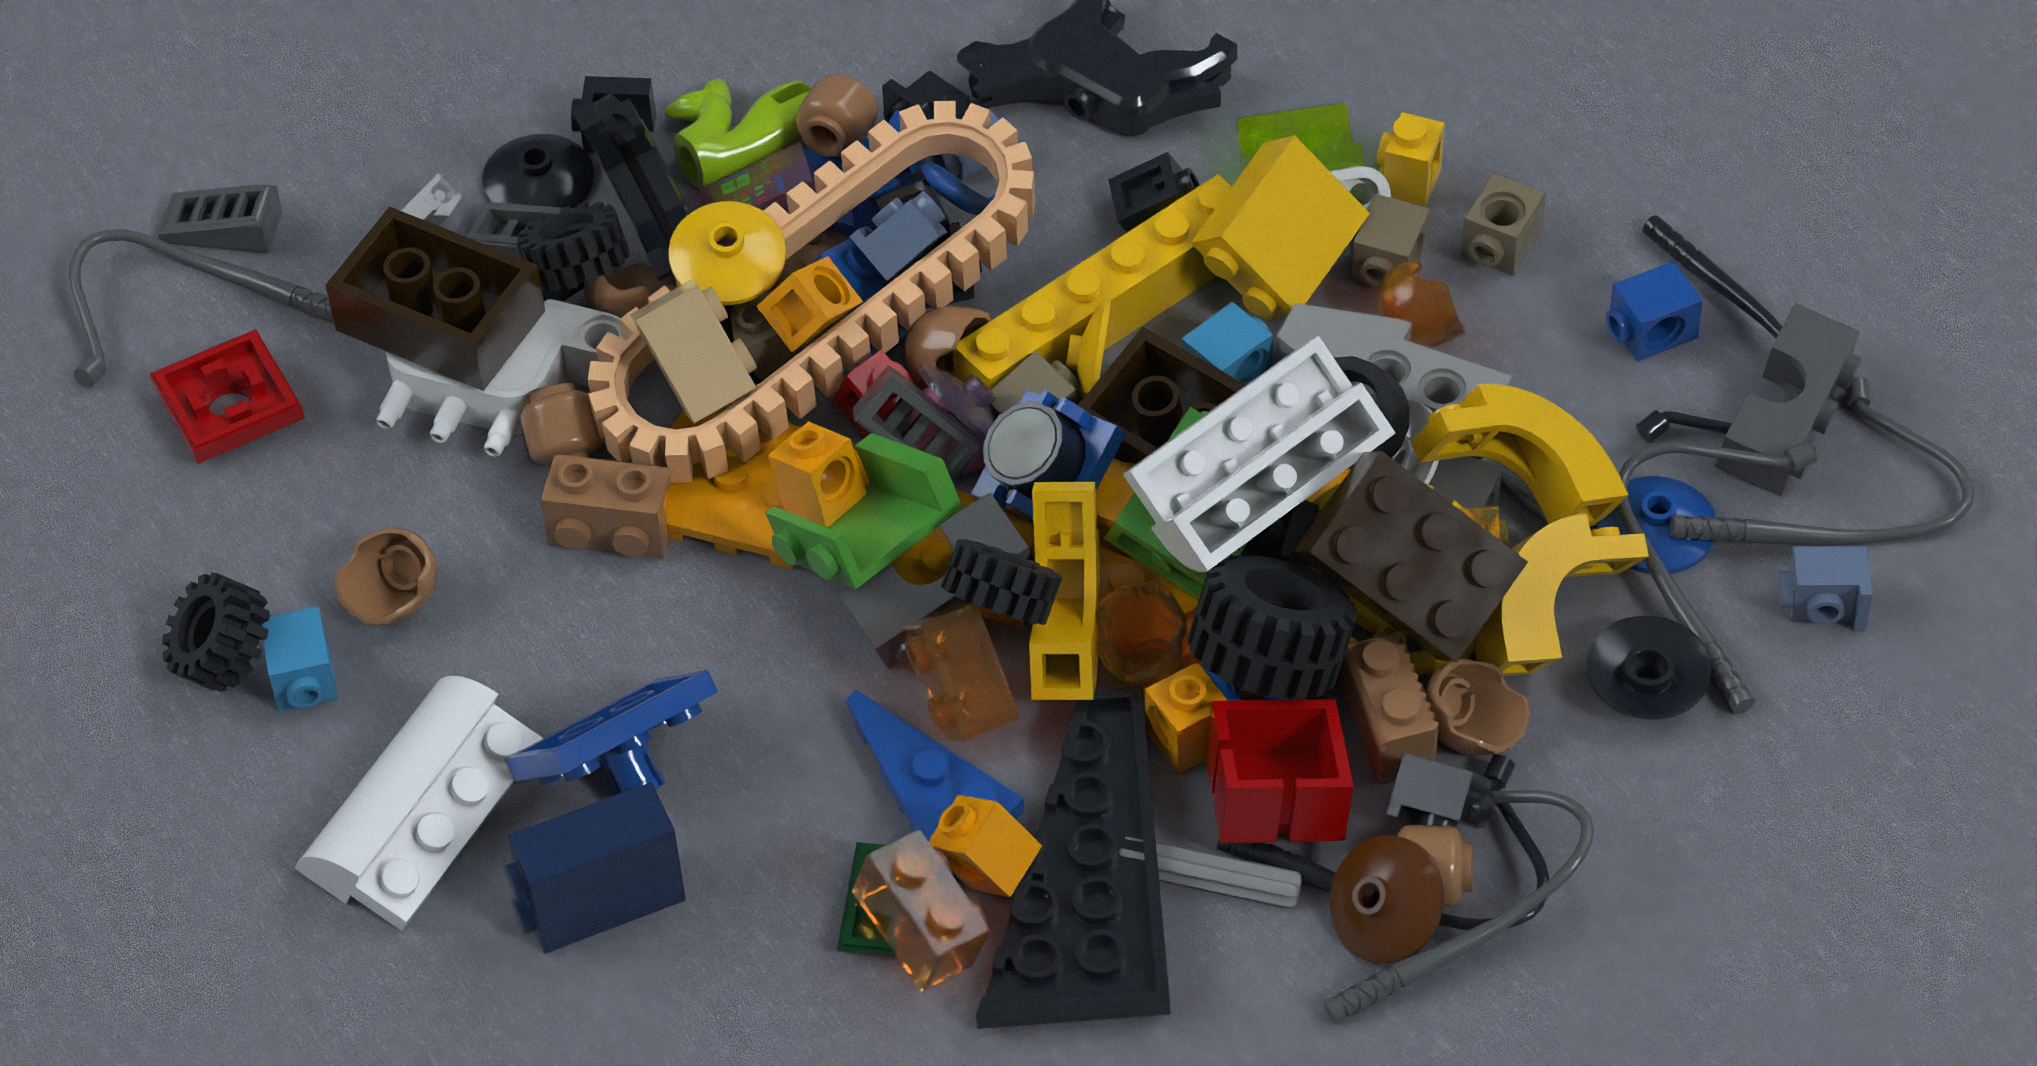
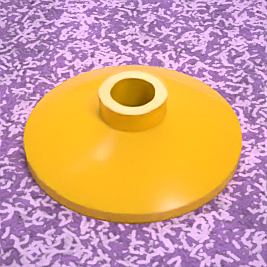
(734, 271)
(1087, 351)

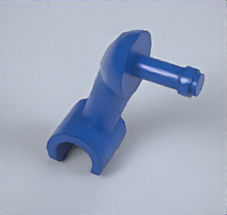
(952, 188)

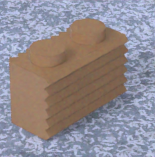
(1387, 704)

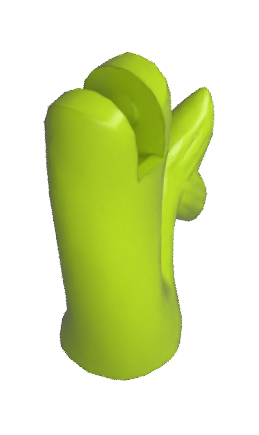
(711, 150)

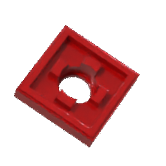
(231, 367)

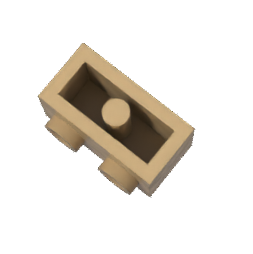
(694, 349)

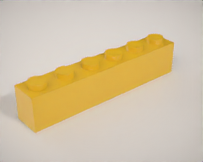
(1138, 271)

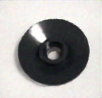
(539, 172)
(1654, 650)

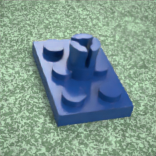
(616, 735)

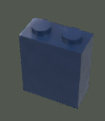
(595, 868)

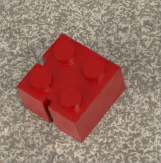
(1278, 770)

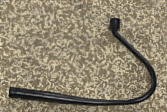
(1707, 271)
(1320, 877)

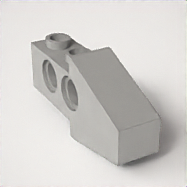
(1422, 372)

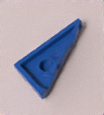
(921, 771)

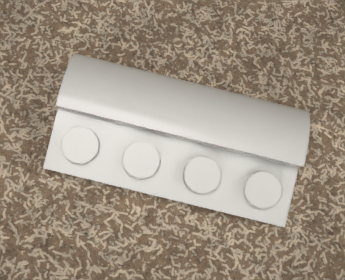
(1257, 456)
(419, 802)

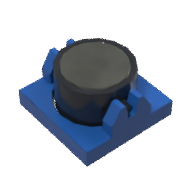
(1043, 444)

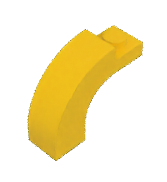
(1535, 441)
(1068, 542)
(1522, 628)

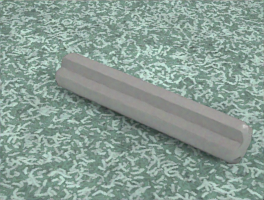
(1224, 874)

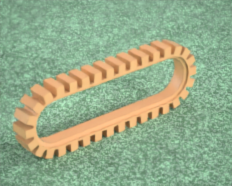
(871, 323)

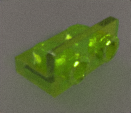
(1319, 127)

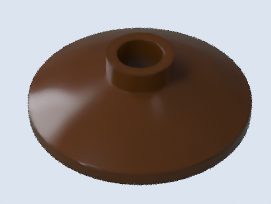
(1407, 905)

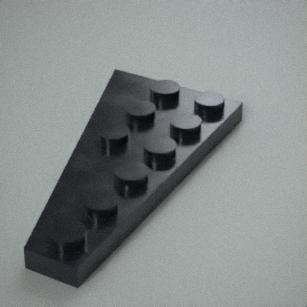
(1084, 917)

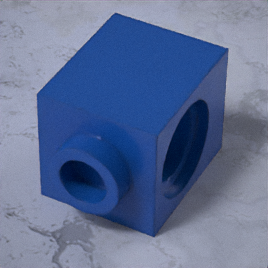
(1654, 311)

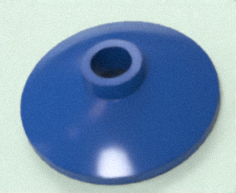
(1669, 498)

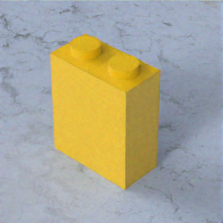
(1279, 228)

